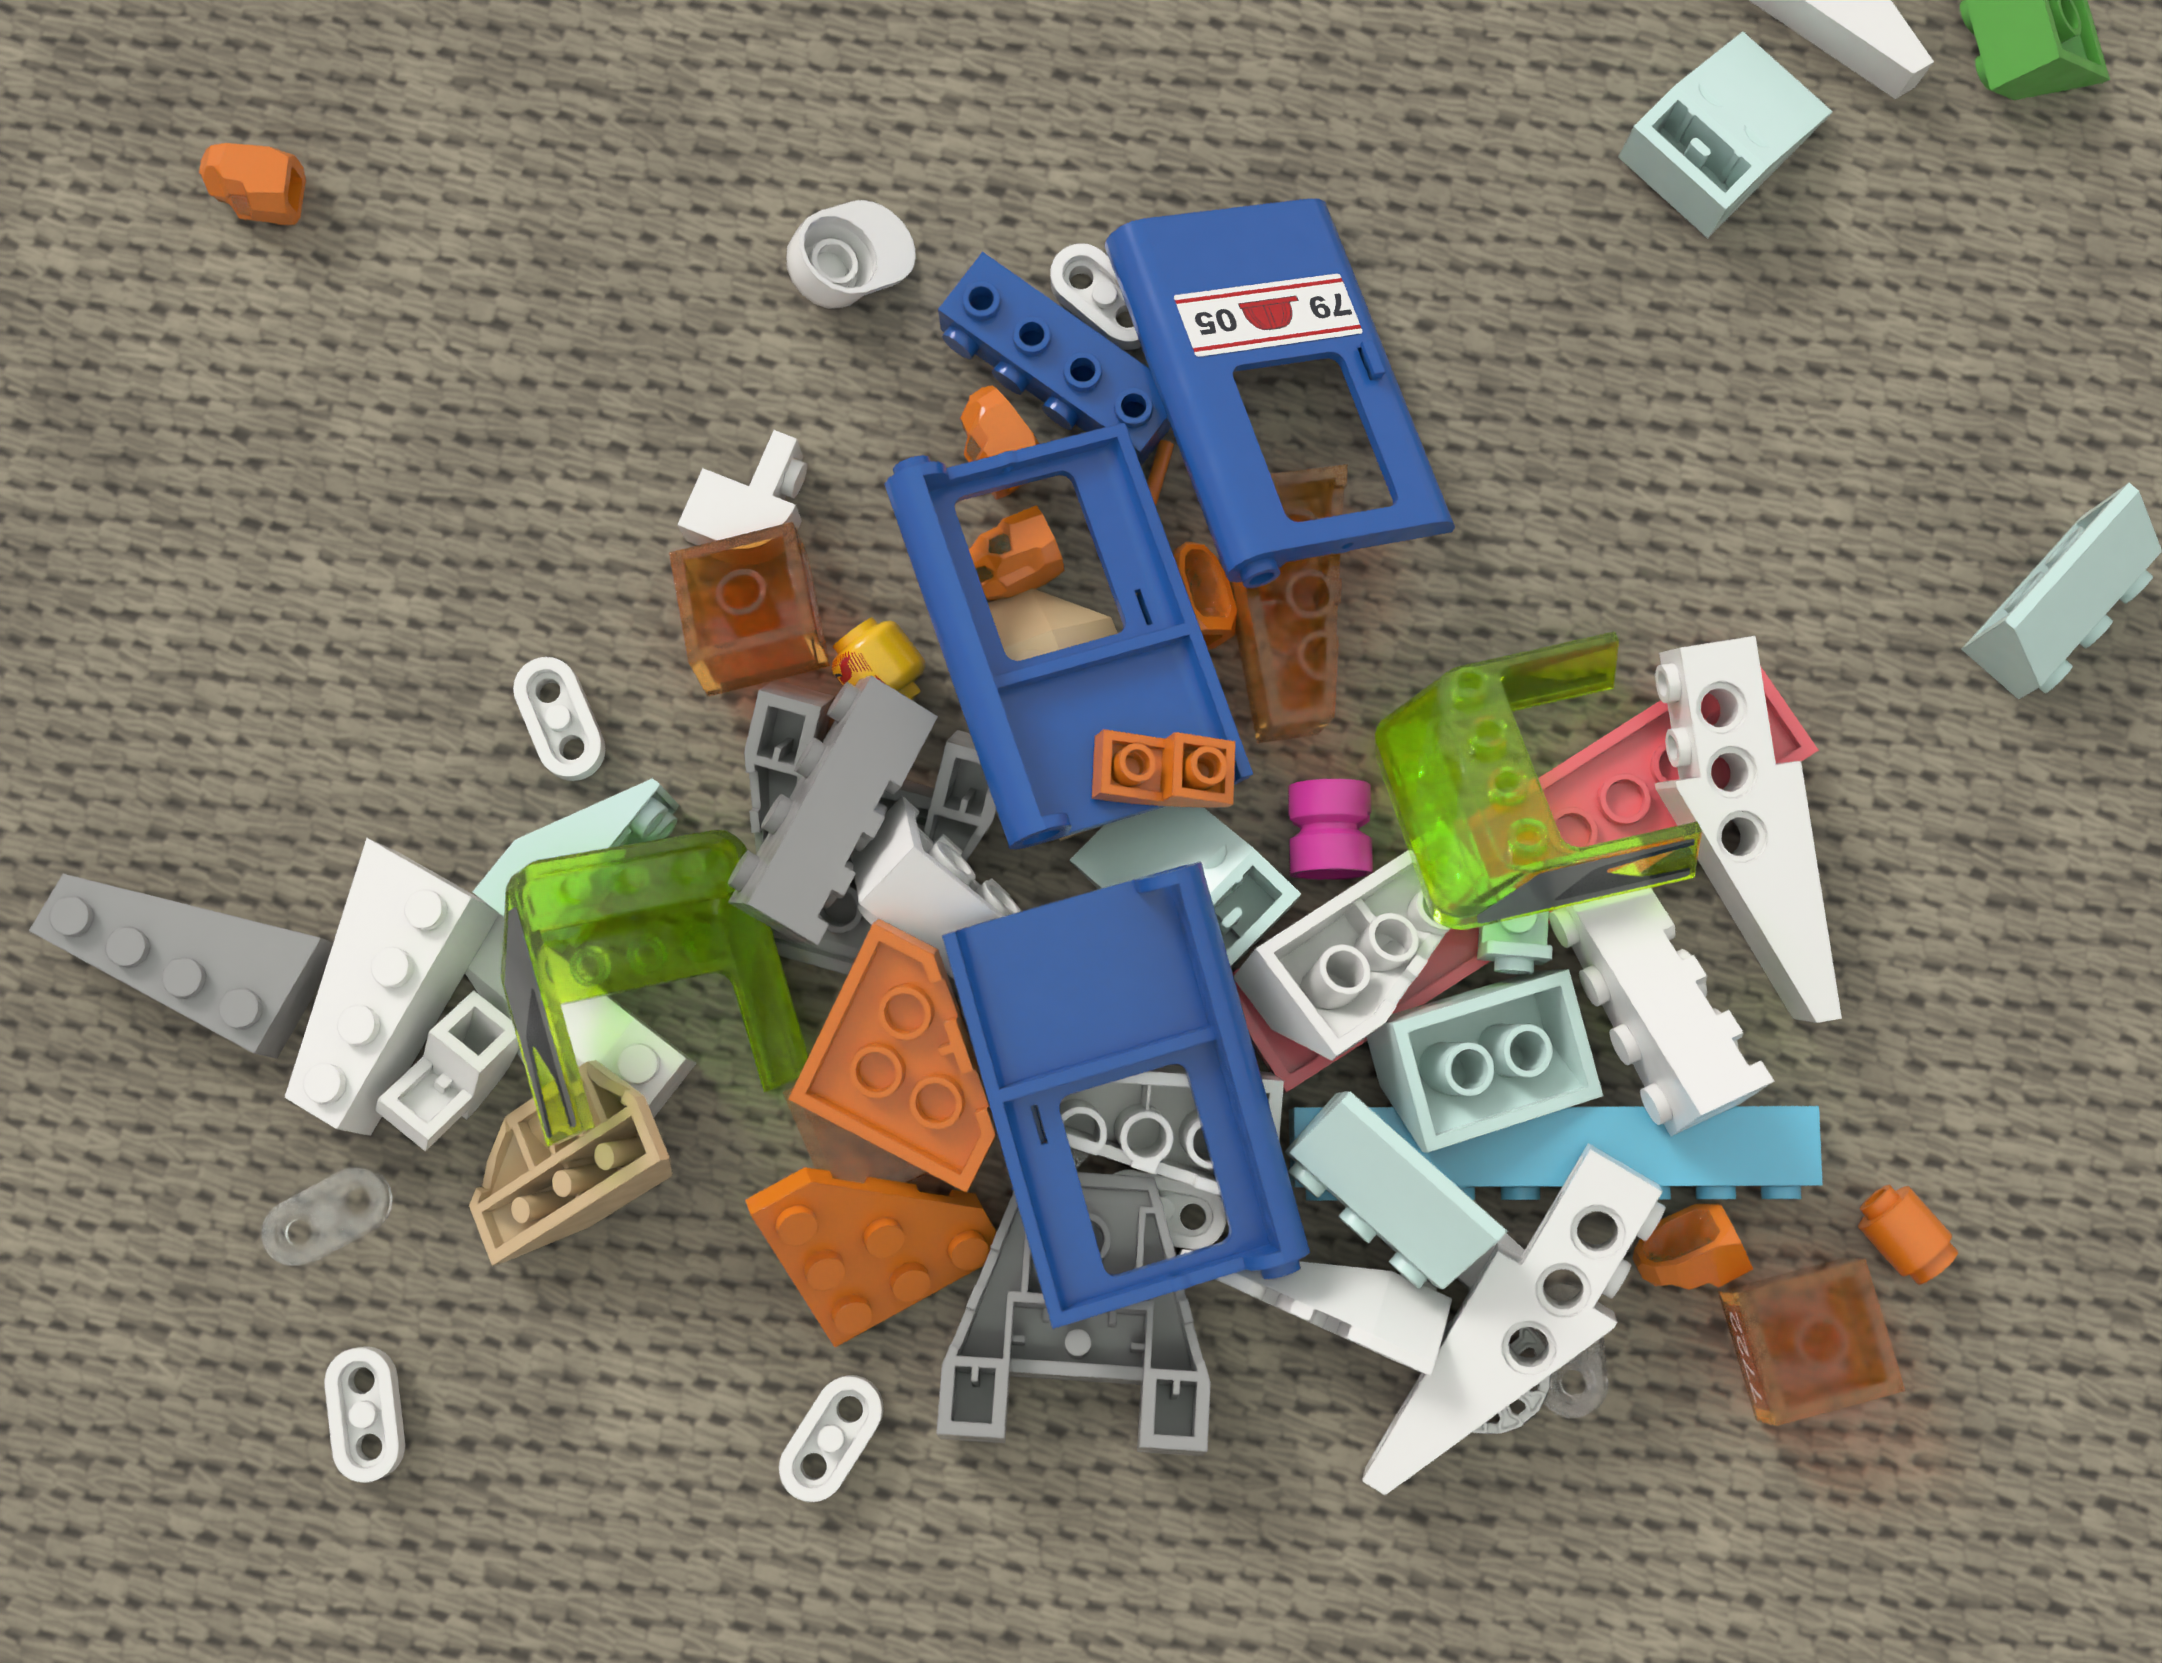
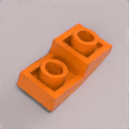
(1162, 771)

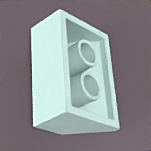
(2068, 596)
(1486, 1058)
(1391, 1192)

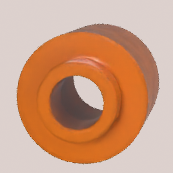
(1907, 1233)

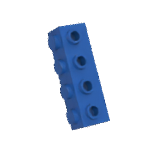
(1051, 355)

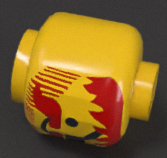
(880, 652)

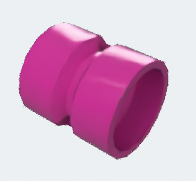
(1330, 832)

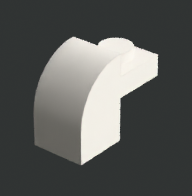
(729, 508)
(457, 1072)

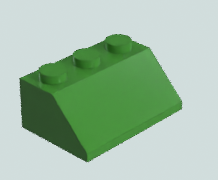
(2034, 45)

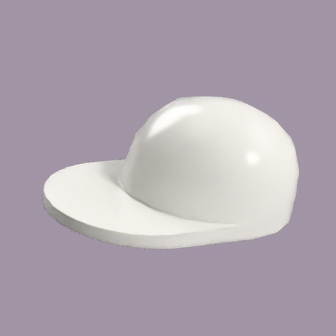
(849, 253)

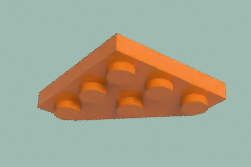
(901, 1061)
(868, 1245)

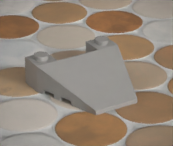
(958, 806)
(1141, 1344)

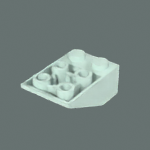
(1722, 132)
(623, 819)
(1242, 883)

